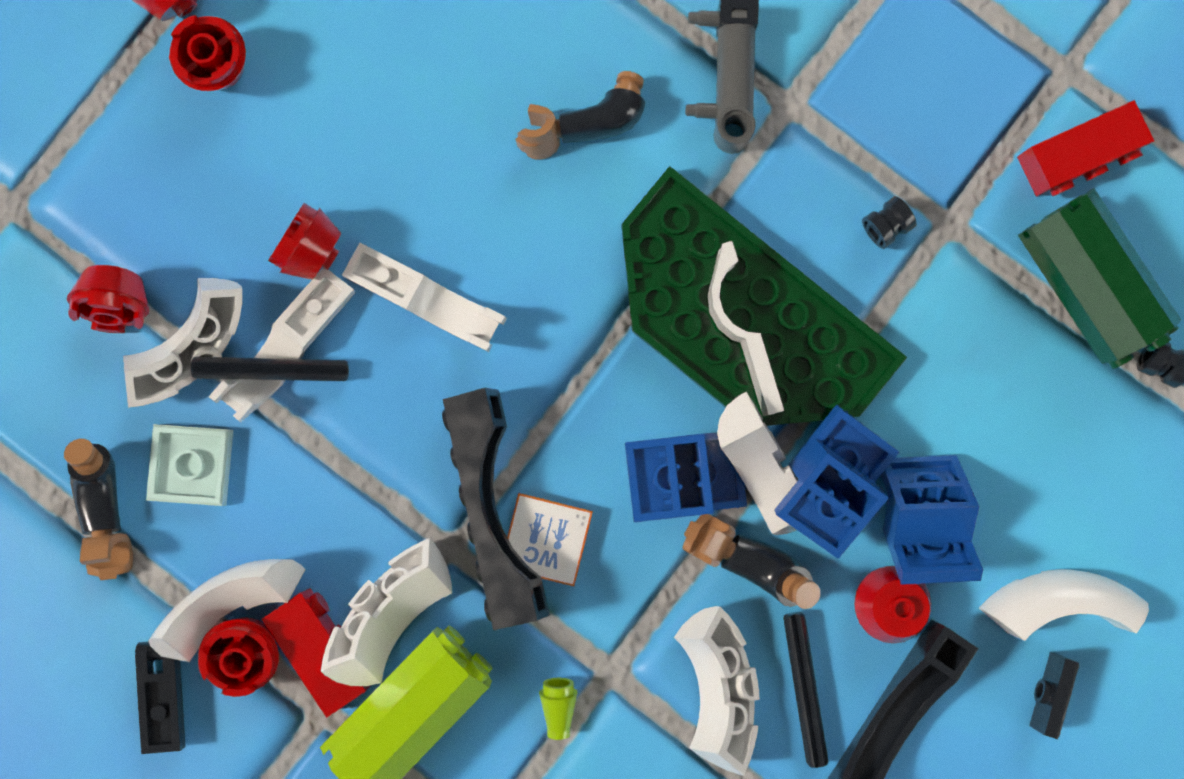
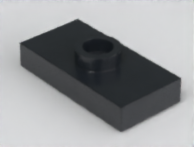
(1053, 695)

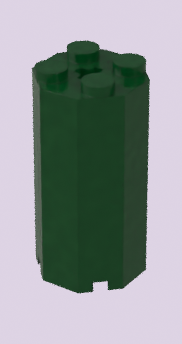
(1101, 280)

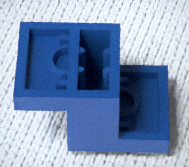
(681, 477)
(837, 482)
(931, 520)

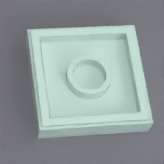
(189, 465)

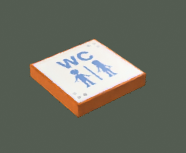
(549, 536)

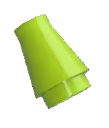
(558, 706)

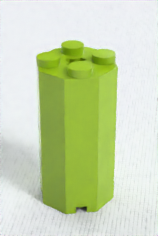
(409, 709)

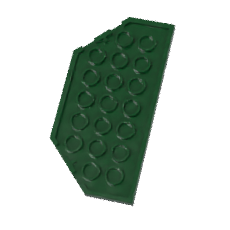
(811, 340)

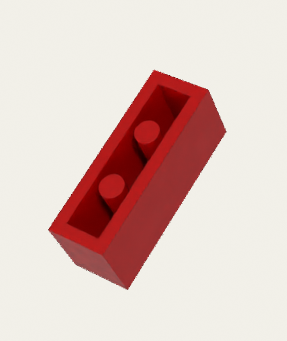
(1086, 150)
(302, 634)

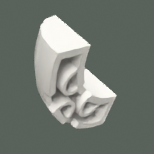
(206, 333)
(756, 459)
(1056, 593)
(205, 607)
(382, 612)
(726, 689)

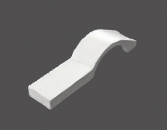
(423, 296)
(288, 340)
(751, 342)

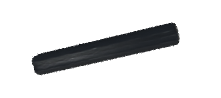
(269, 369)
(805, 690)

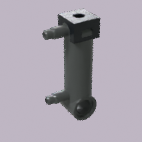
(734, 103)

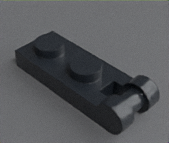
(159, 702)

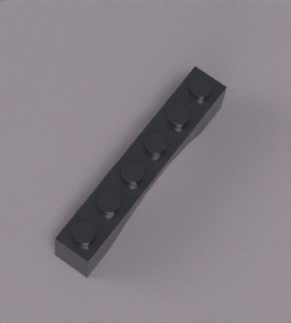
(511, 587)
(920, 681)

